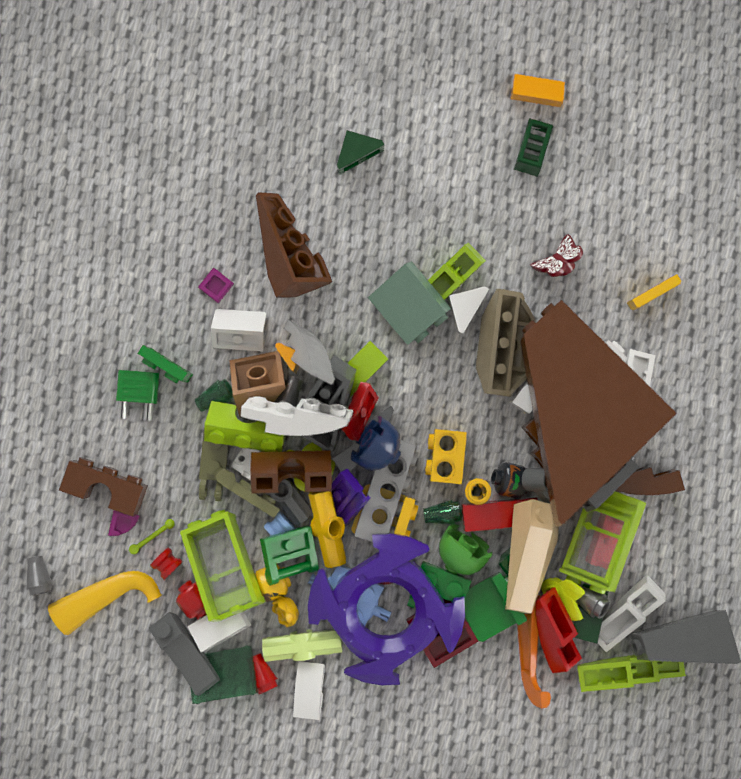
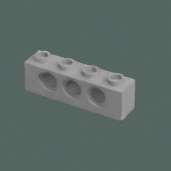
(392, 506)

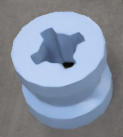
(279, 524)

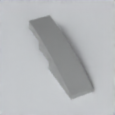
(309, 352)

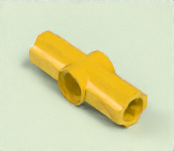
(327, 528)

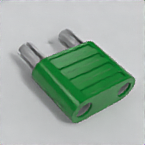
(137, 387)

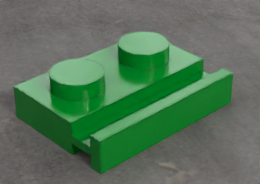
(173, 371)

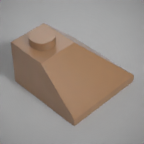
(257, 376)

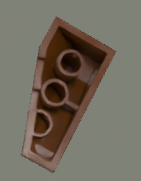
(288, 259)

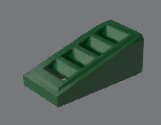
(528, 162)

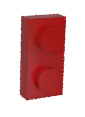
(362, 405)

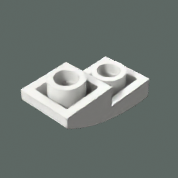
(308, 690)

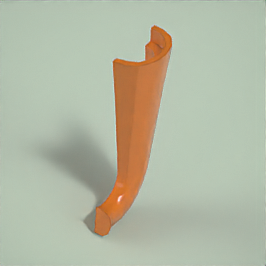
(528, 651)

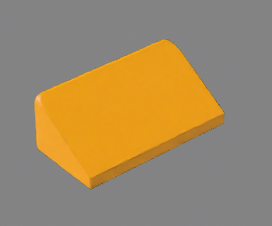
(538, 90)
(287, 353)

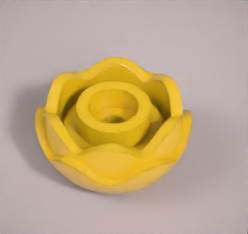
(286, 611)

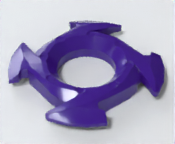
(378, 651)

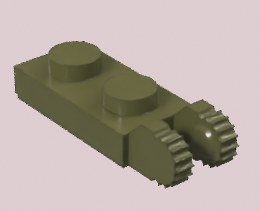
(212, 457)
(243, 489)

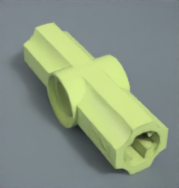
(301, 645)

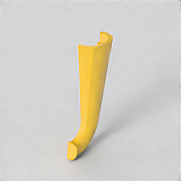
(81, 605)

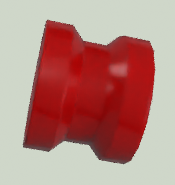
(166, 563)

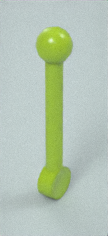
(134, 548)

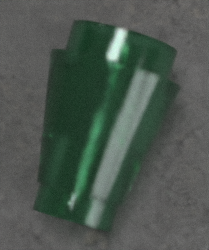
(219, 392)
(443, 513)

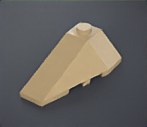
(530, 553)

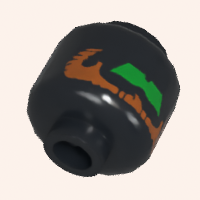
(508, 480)

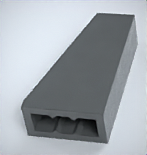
(690, 639)

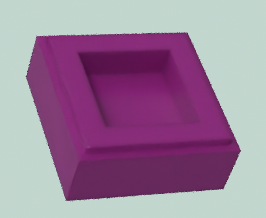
(216, 285)

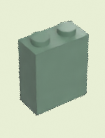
(410, 303)

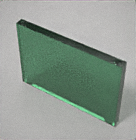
(235, 672)

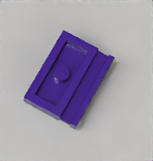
(348, 496)

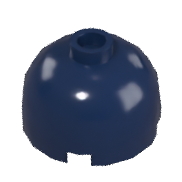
(378, 445)

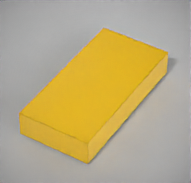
(654, 292)

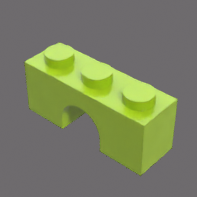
(225, 428)

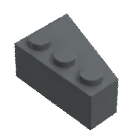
(330, 394)

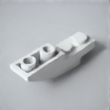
(306, 418)

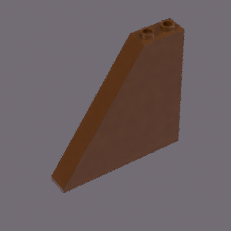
(585, 407)

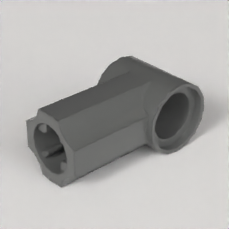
(534, 480)
(293, 503)

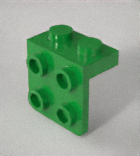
(487, 608)

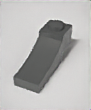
(184, 652)

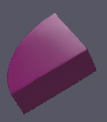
(122, 523)

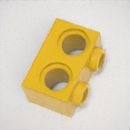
(454, 456)

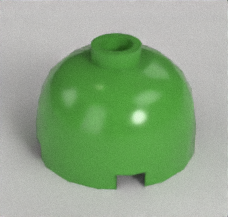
(465, 555)

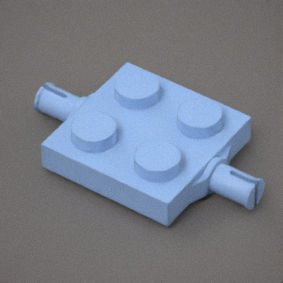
(368, 601)

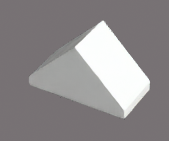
(465, 306)

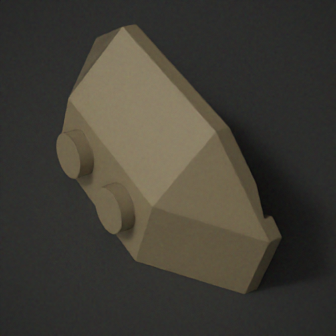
(499, 347)

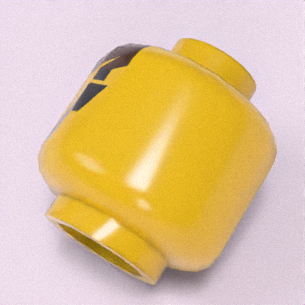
(274, 591)

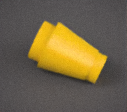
(484, 494)

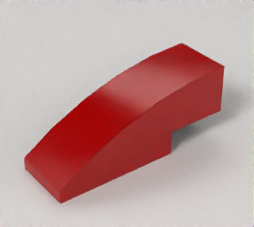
(489, 515)
(556, 632)

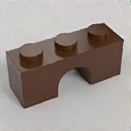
(273, 467)
(125, 492)

